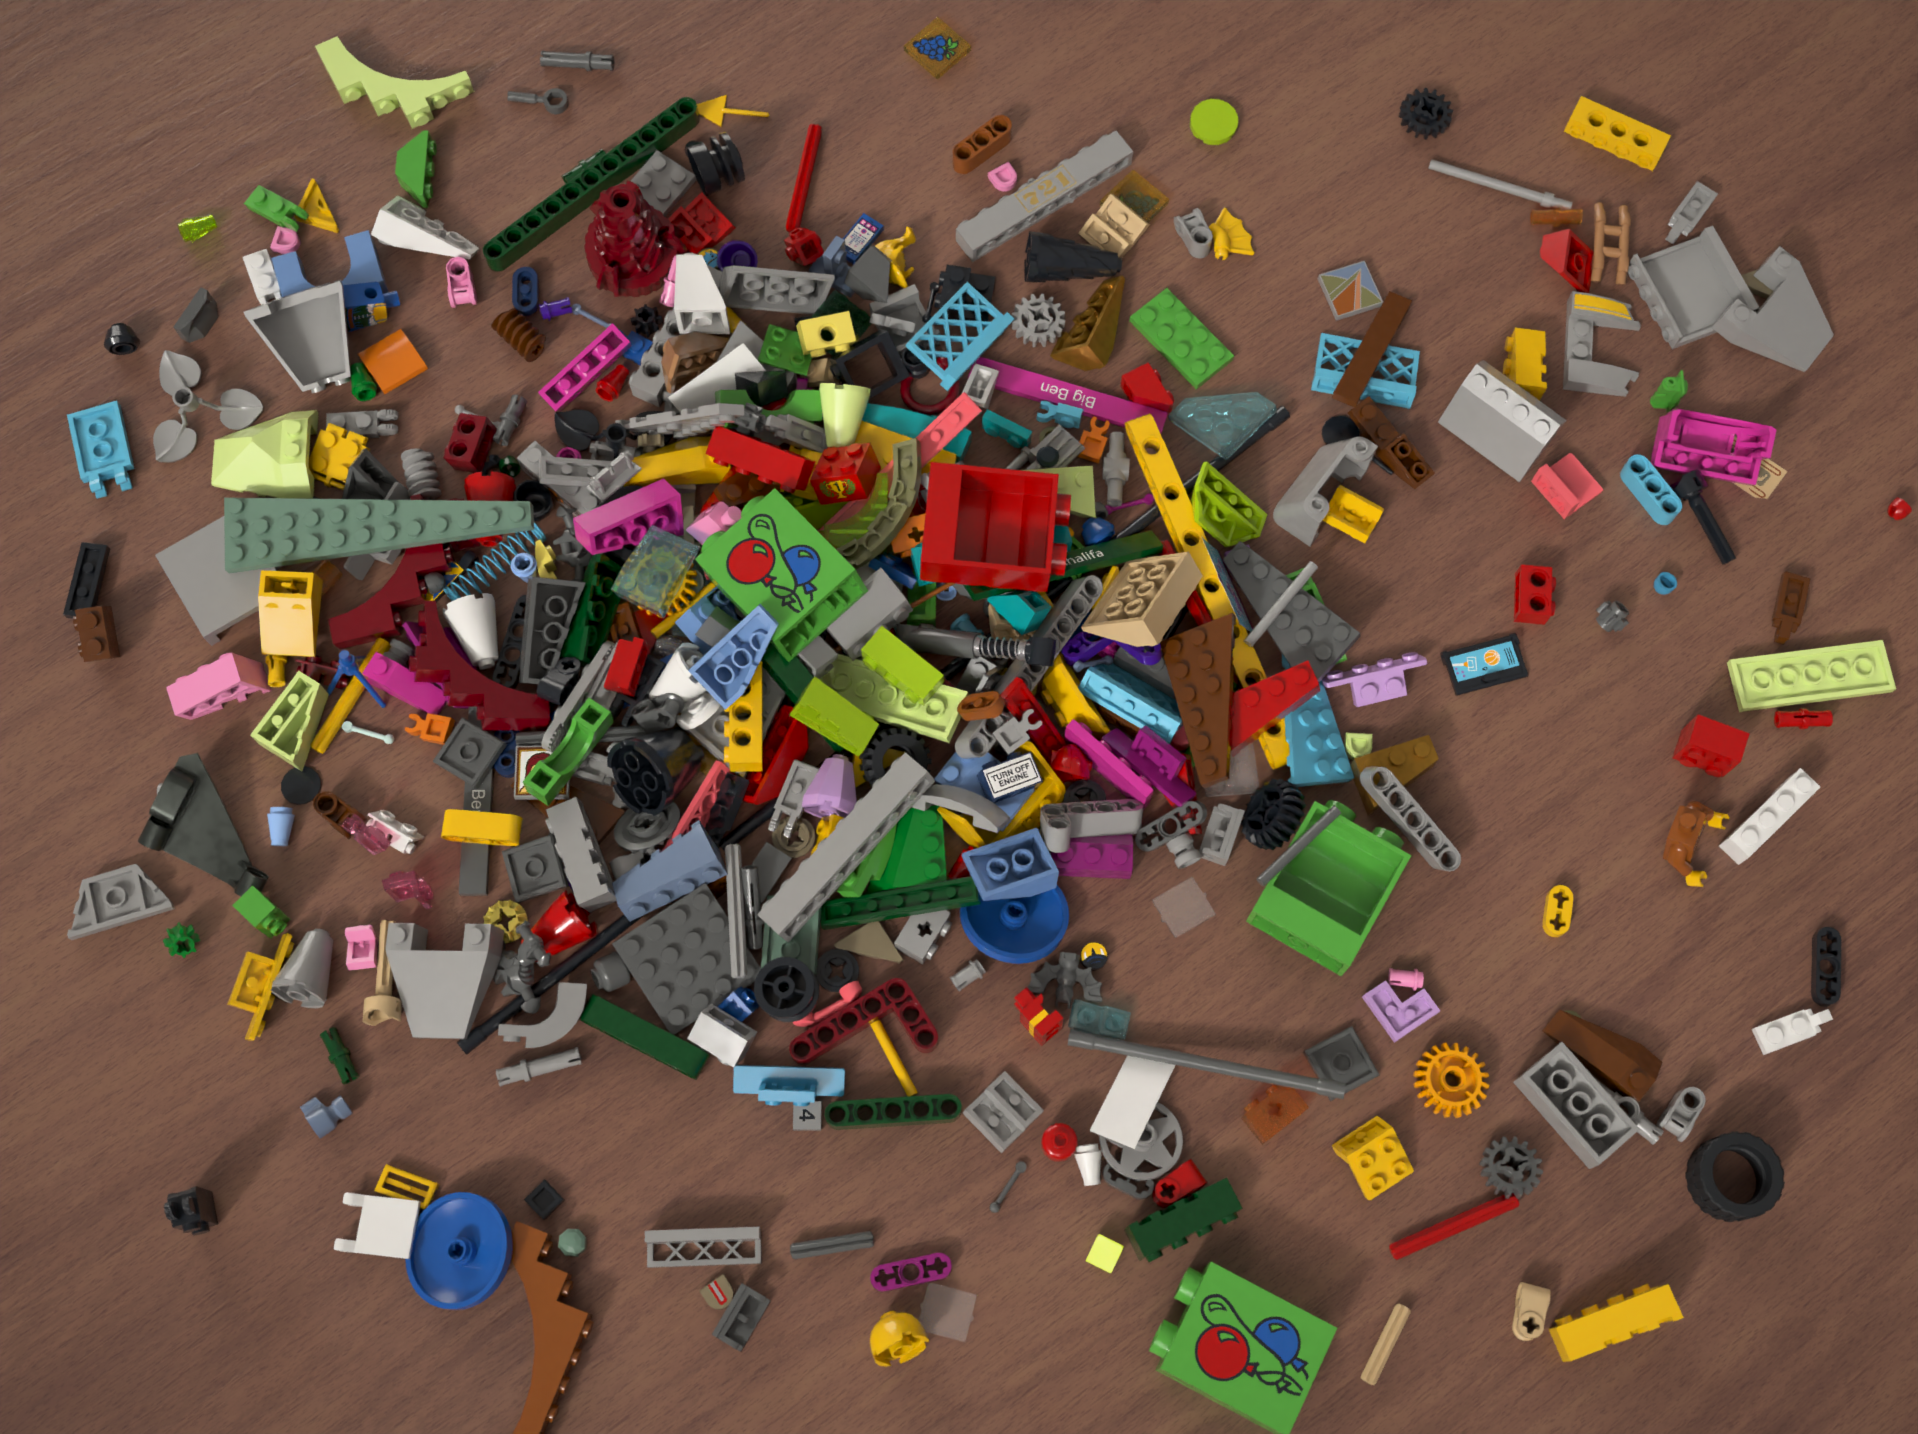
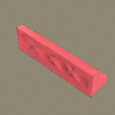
(703, 801)

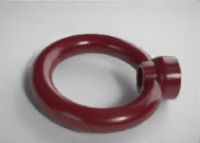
(929, 409)

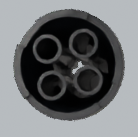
(654, 769)

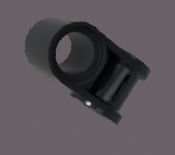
(560, 681)

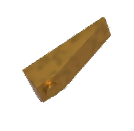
(1094, 332)

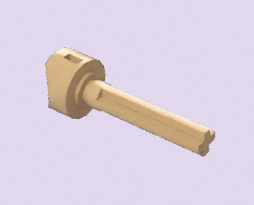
(382, 1005)

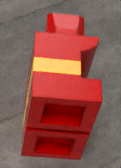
(1035, 1018)

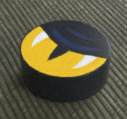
(1093, 956)

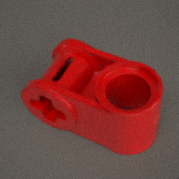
(1181, 1181)

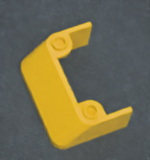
(1027, 818)

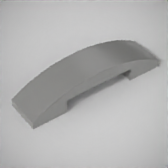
(984, 812)

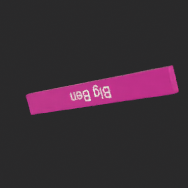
(1094, 403)

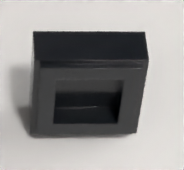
(544, 1199)

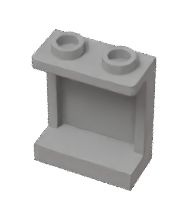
(907, 307)

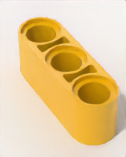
(481, 827)

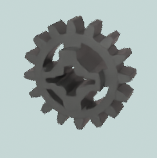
(1504, 1177)

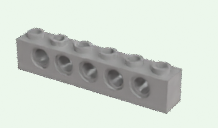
(652, 388)

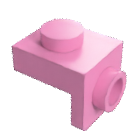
(361, 947)

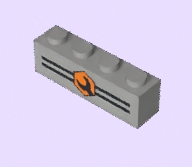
(568, 496)

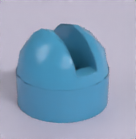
(1665, 583)

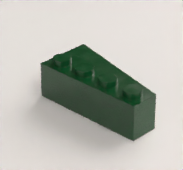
(1183, 1219)

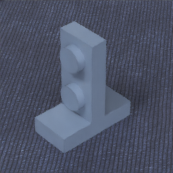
(834, 263)

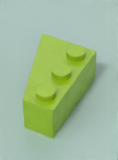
(901, 666)
(834, 717)

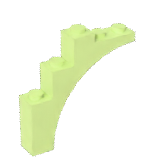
(387, 93)

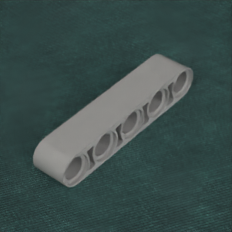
(1421, 824)

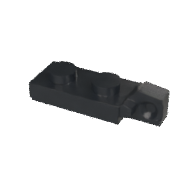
(726, 806)

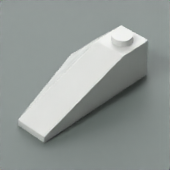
(407, 227)

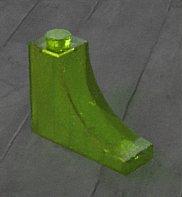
(856, 526)

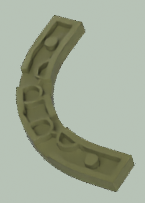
(902, 497)

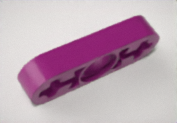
(934, 1276)

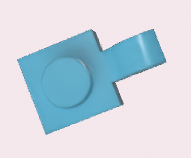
(1063, 414)

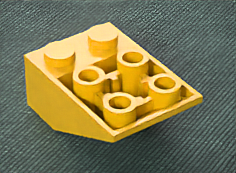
(289, 612)

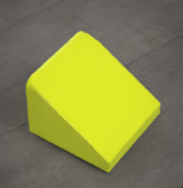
(1104, 1253)

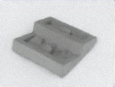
(1003, 1112)

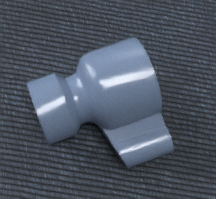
(324, 1118)

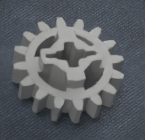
(1039, 323)

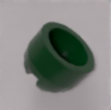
(509, 460)

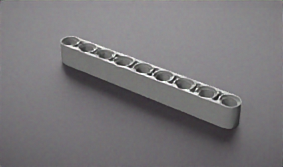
(1068, 622)

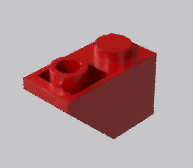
(1145, 388)

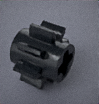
(643, 314)

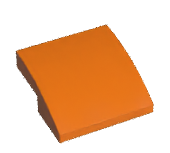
(392, 361)

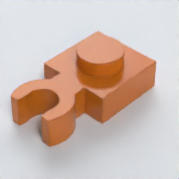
(1094, 441)
(433, 728)

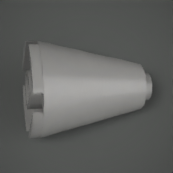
(306, 971)

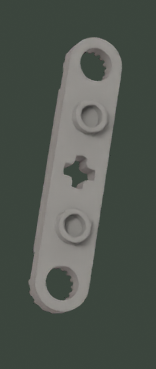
(565, 713)

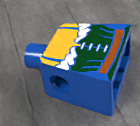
(367, 304)

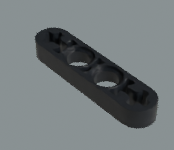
(511, 642)

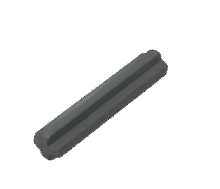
(832, 1245)

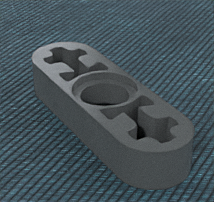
(1158, 841)

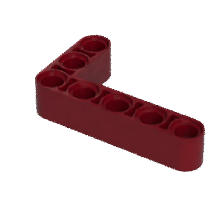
(864, 1019)

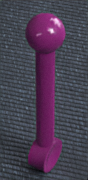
(1148, 499)

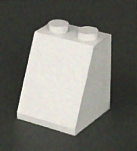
(697, 298)

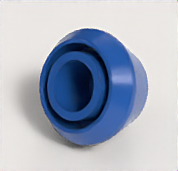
(1097, 531)

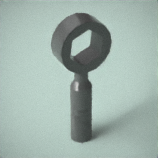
(533, 98)

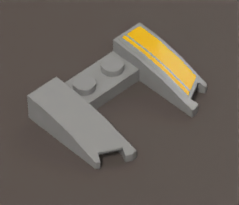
(1580, 371)

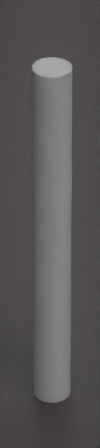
(1280, 604)

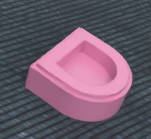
(1003, 177)
(285, 241)

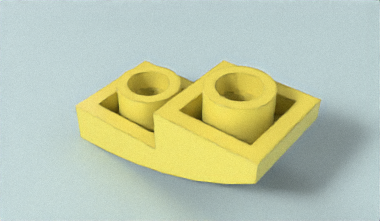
(544, 559)

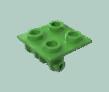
(784, 351)

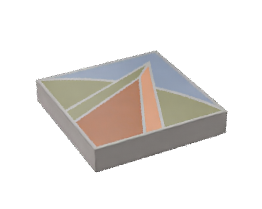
(1350, 290)

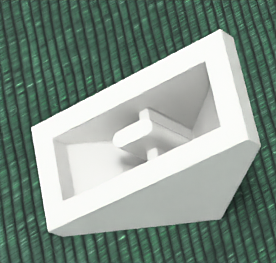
(981, 385)

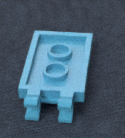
(101, 446)

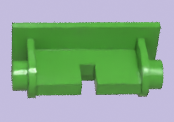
(1670, 392)

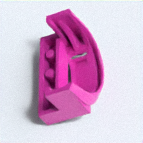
(1707, 446)

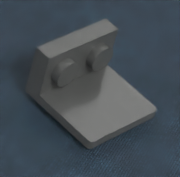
(980, 675)

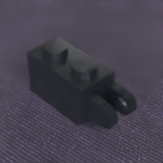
(191, 1210)

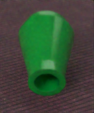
(361, 383)

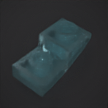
(1099, 1019)

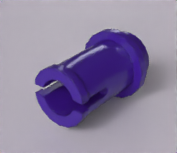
(554, 308)

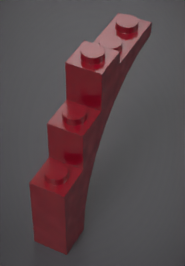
(404, 589)
(496, 705)

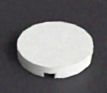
(697, 711)

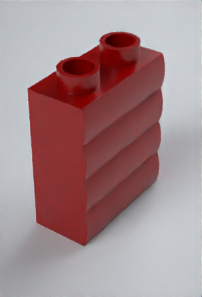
(993, 527)

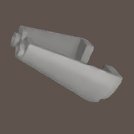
(307, 335)

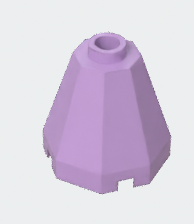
(831, 789)

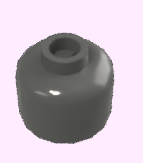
(610, 972)

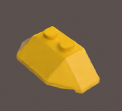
(1062, 692)

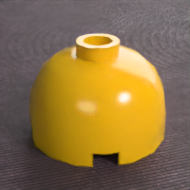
(897, 1337)

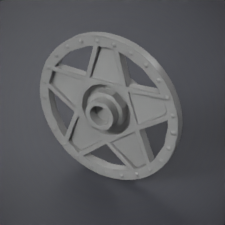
(1149, 1148)

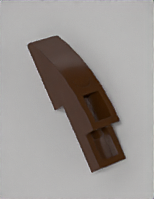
(1392, 449)

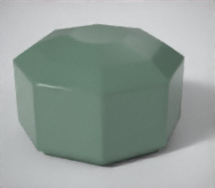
(572, 1242)

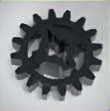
(1425, 114)

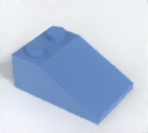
(963, 774)
(1012, 867)

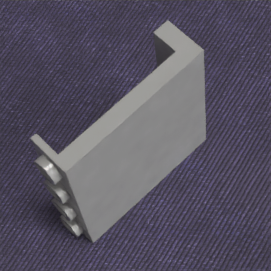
(1690, 286)
(207, 590)

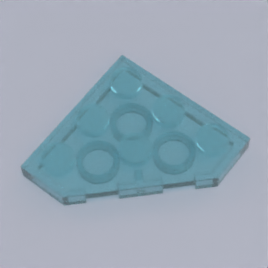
(1223, 420)

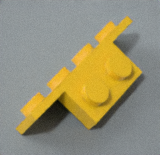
(254, 984)

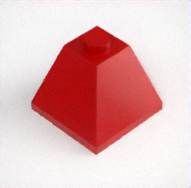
(1569, 258)

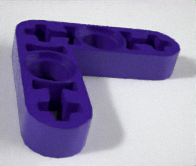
(1090, 649)

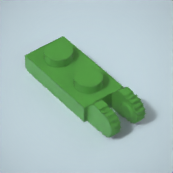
(275, 208)

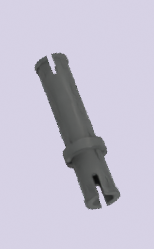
(577, 60)
(750, 876)

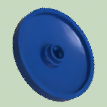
(1017, 927)
(459, 1251)

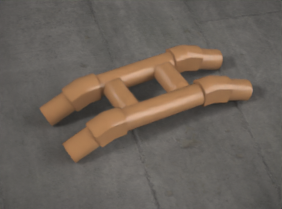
(1601, 251)

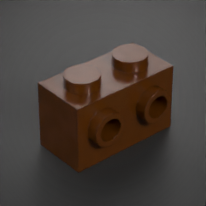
(96, 633)

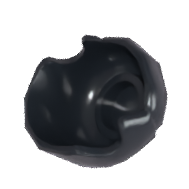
(538, 495)

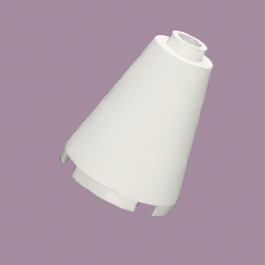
(475, 628)
(676, 676)

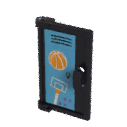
(1493, 661)

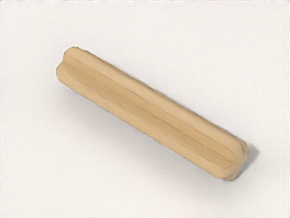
(1385, 1344)

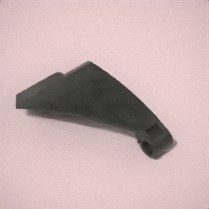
(195, 827)

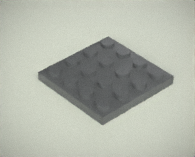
(684, 958)

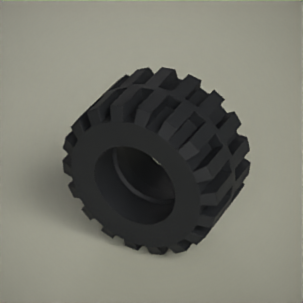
(879, 743)

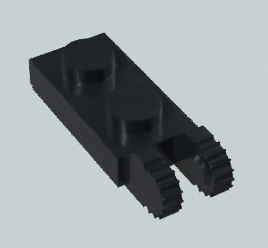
(650, 674)

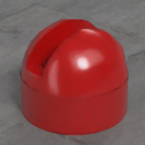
(1899, 509)

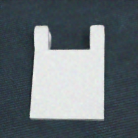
(384, 1226)

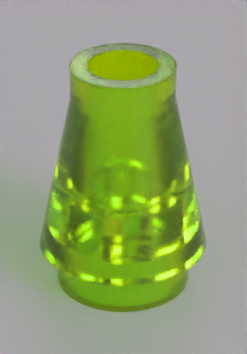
(196, 227)

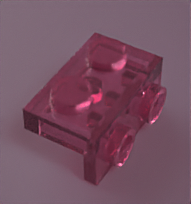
(407, 886)

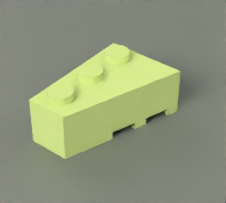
(1080, 484)
(293, 720)

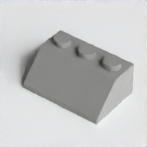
(879, 607)

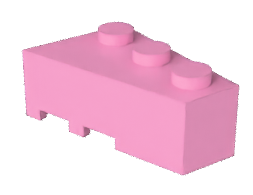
(215, 684)

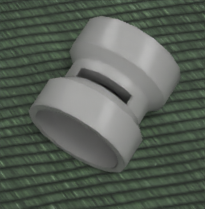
(1184, 850)

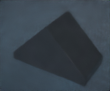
(763, 386)

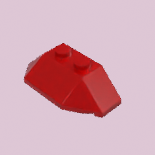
(782, 745)

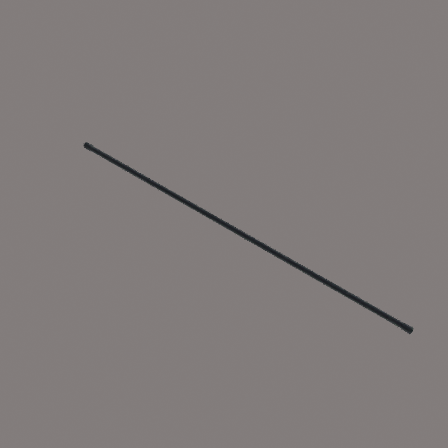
(481, 1033)

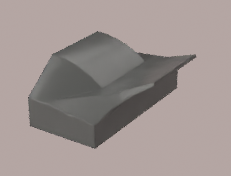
(197, 317)

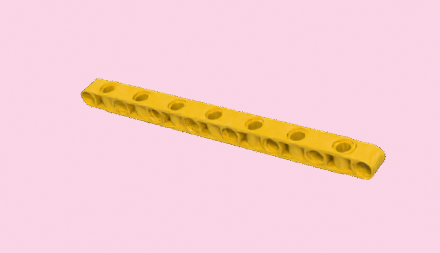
(1180, 522)

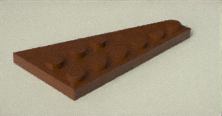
(1203, 687)

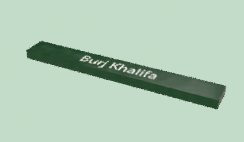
(1091, 559)

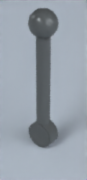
(1020, 1168)

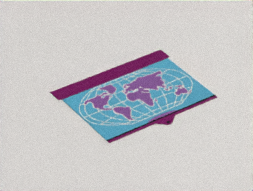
(1229, 587)

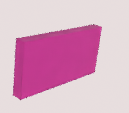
(1114, 770)

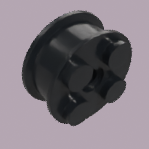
(799, 998)

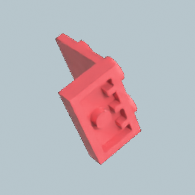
(1566, 485)

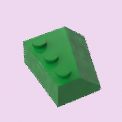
(916, 852)

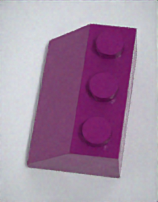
(1097, 857)

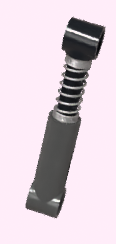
(973, 645)

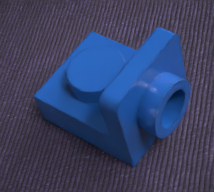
(740, 1003)

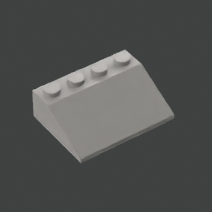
(774, 289)
(1501, 420)

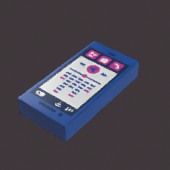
(861, 237)

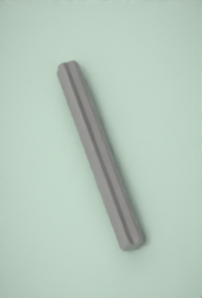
(736, 911)

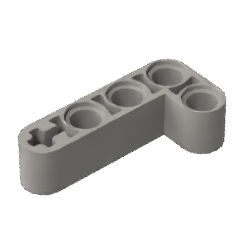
(1088, 819)

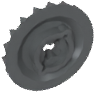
(632, 830)

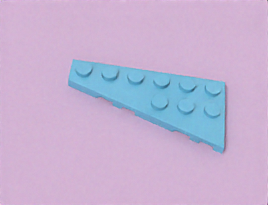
(1315, 743)

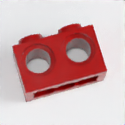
(1526, 593)

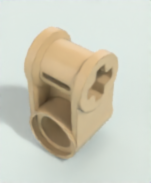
(1530, 1306)

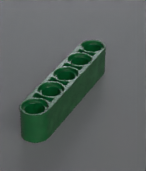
(791, 678)
(644, 1037)
(880, 1105)

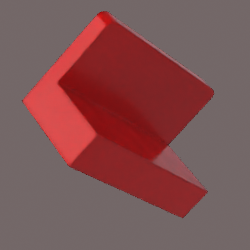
(627, 666)

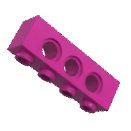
(585, 368)

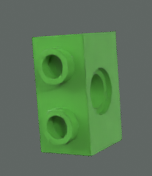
(261, 912)

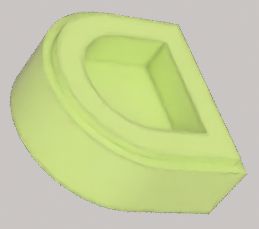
(1357, 744)

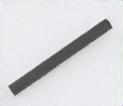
(1298, 846)

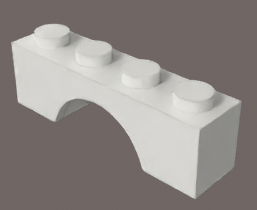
(1769, 816)

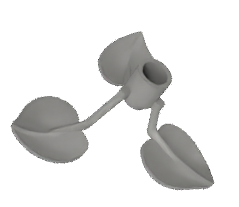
(177, 375)

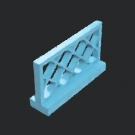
(970, 353)
(1381, 391)
(1132, 701)

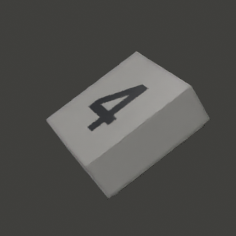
(807, 1117)

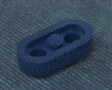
(525, 293)
(508, 753)

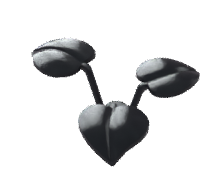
(579, 427)

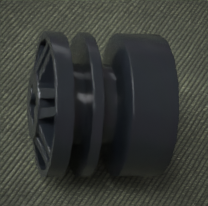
(715, 163)

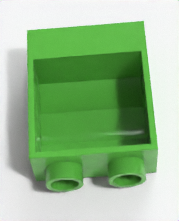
(1331, 889)

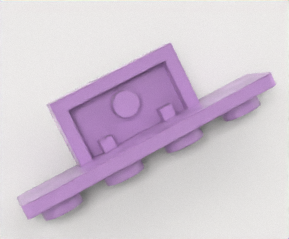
(1377, 681)

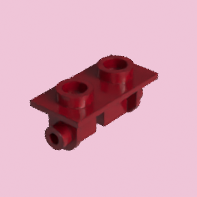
(315, 667)

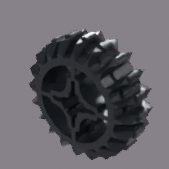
(1273, 814)

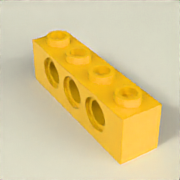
(1611, 123)
(750, 756)

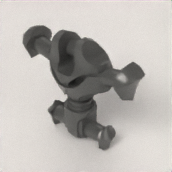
(572, 550)
(518, 968)

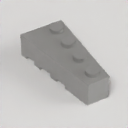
(581, 855)

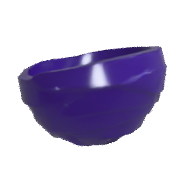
(736, 253)

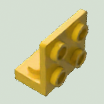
(1374, 1156)

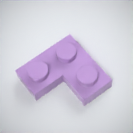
(1399, 1017)

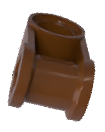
(337, 813)

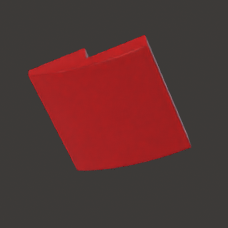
(702, 224)

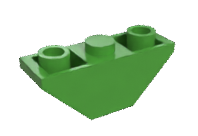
(416, 167)

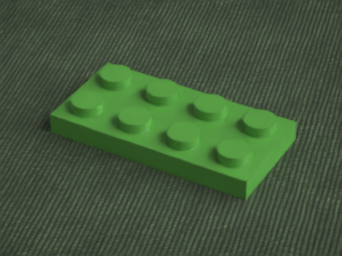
(1181, 338)

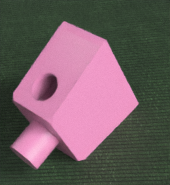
(714, 519)

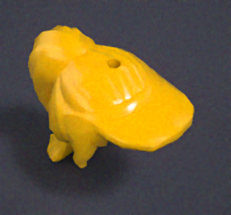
(894, 250)

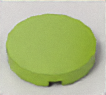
(1214, 121)

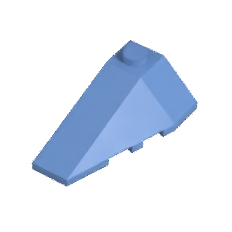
(734, 659)

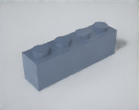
(670, 873)

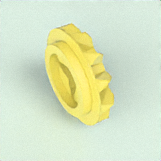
(511, 909)

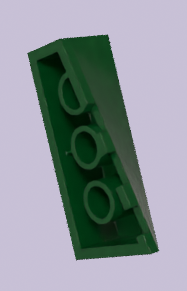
(594, 611)

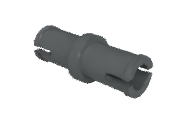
(509, 420)

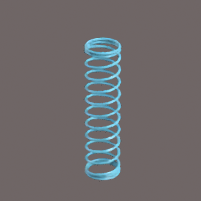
(454, 595)

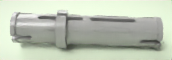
(538, 1066)

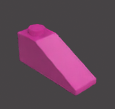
(400, 683)

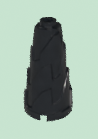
(1063, 260)

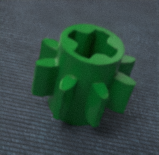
(181, 940)

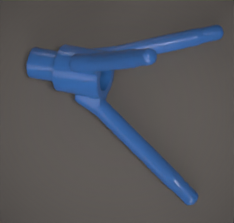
(349, 666)

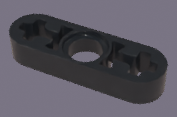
(1833, 986)

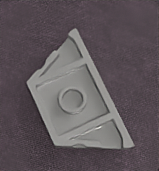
(116, 900)

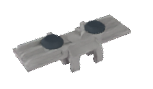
(1052, 452)

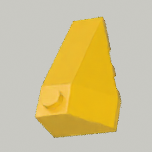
(679, 464)

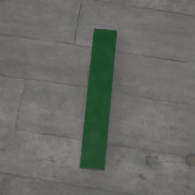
(899, 903)

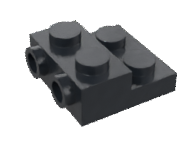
(953, 280)

